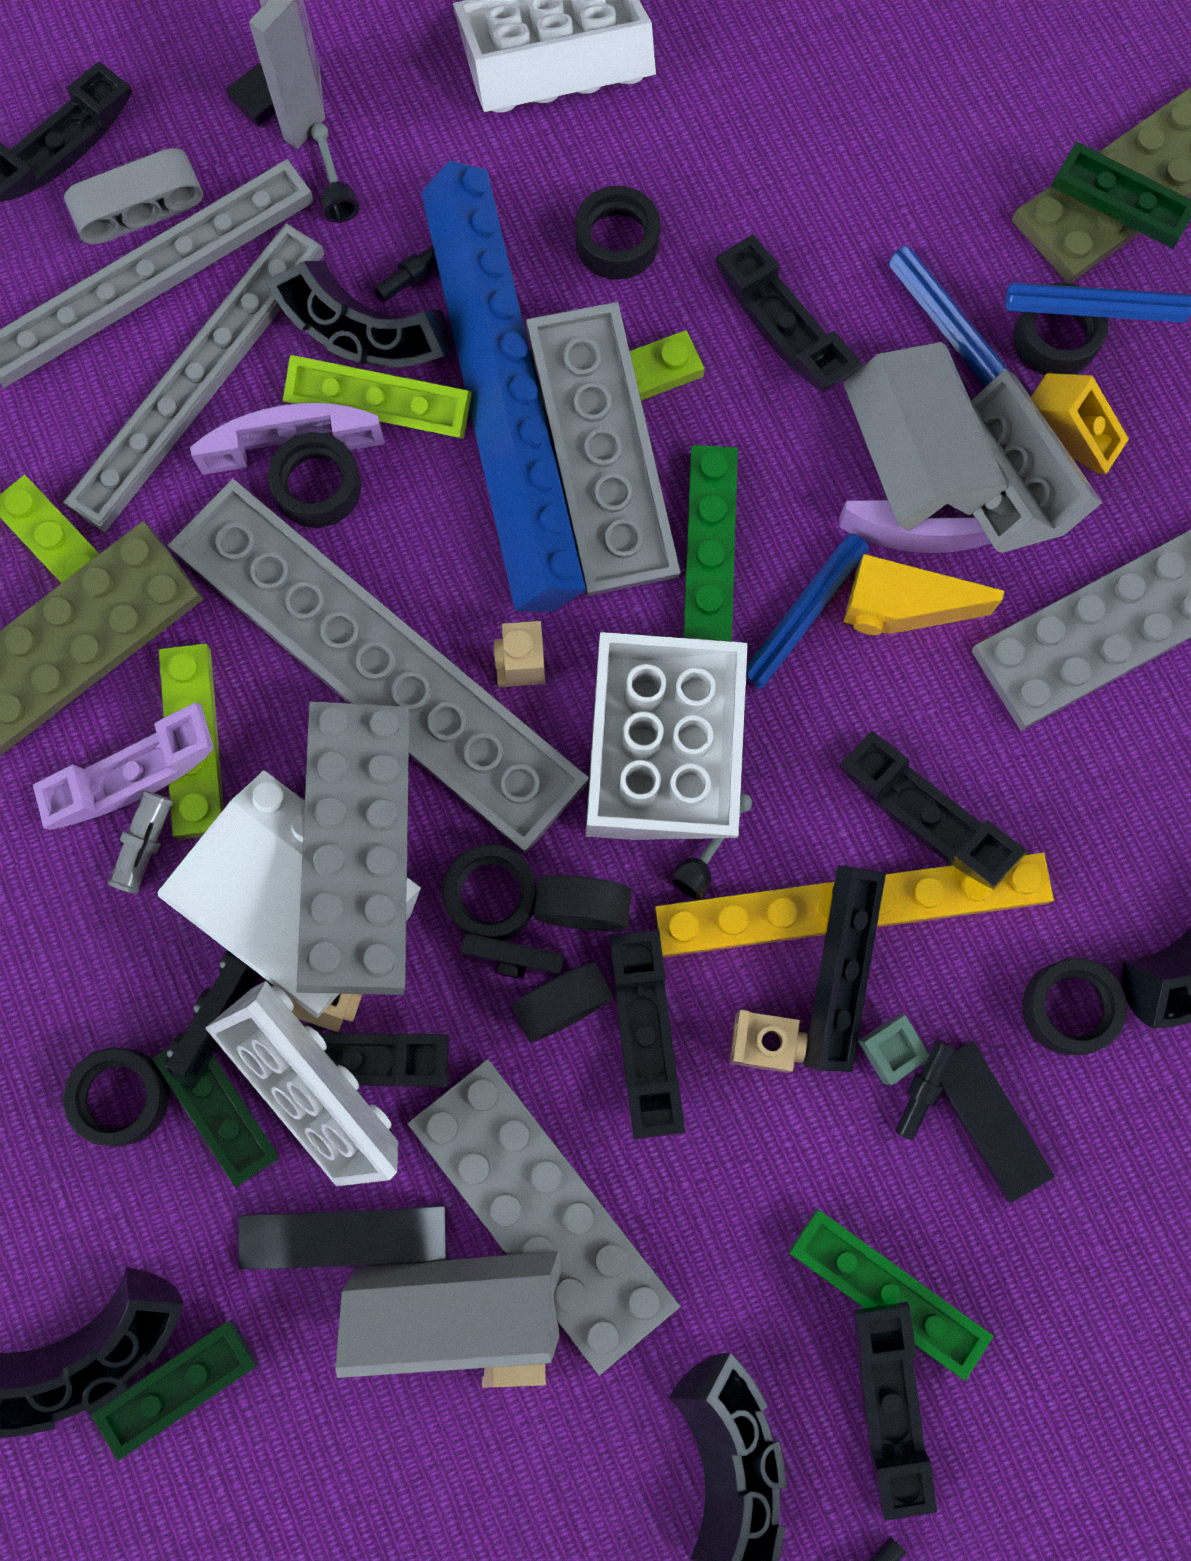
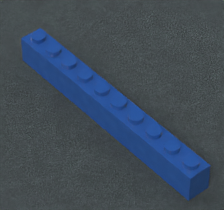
(504, 389)

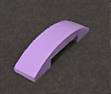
(227, 445)
(877, 524)
(119, 779)

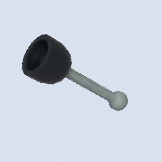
(337, 198)
(693, 874)

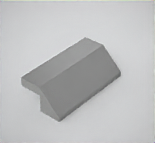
(289, 66)
(923, 434)
(1044, 483)
(449, 1315)

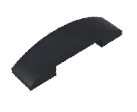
(66, 135)
(781, 317)
(929, 814)
(646, 1035)
(391, 1059)
(342, 1238)
(892, 1410)

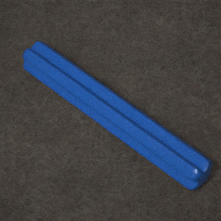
(1098, 302)
(946, 315)
(805, 610)

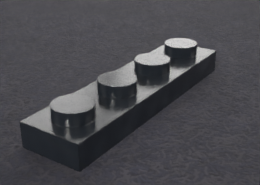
(844, 969)

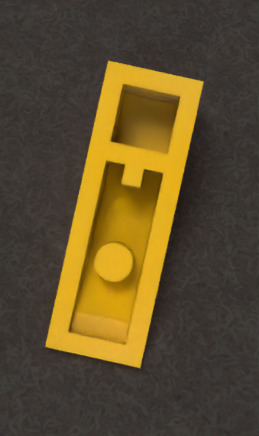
(905, 598)

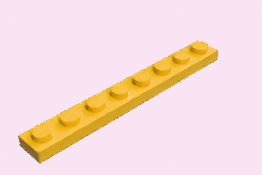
(806, 909)

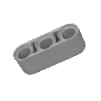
(133, 196)

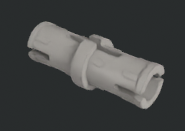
(140, 842)

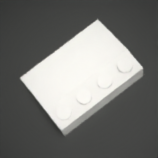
(552, 47)
(667, 738)
(247, 884)
(306, 1087)

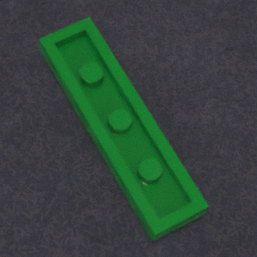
(876, 1281)

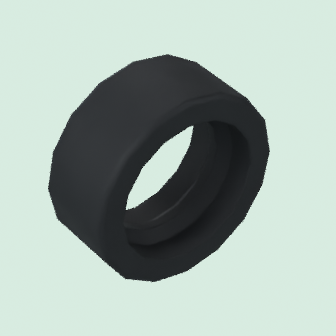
(617, 201)
(1048, 359)
(307, 447)
(482, 856)
(582, 903)
(1108, 989)
(562, 1001)
(77, 1092)

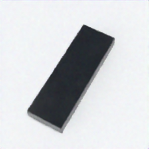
(993, 1124)

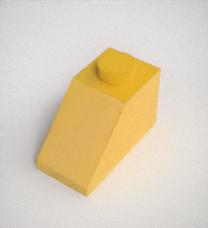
(1081, 419)

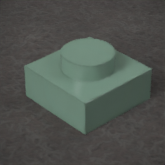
(894, 1049)

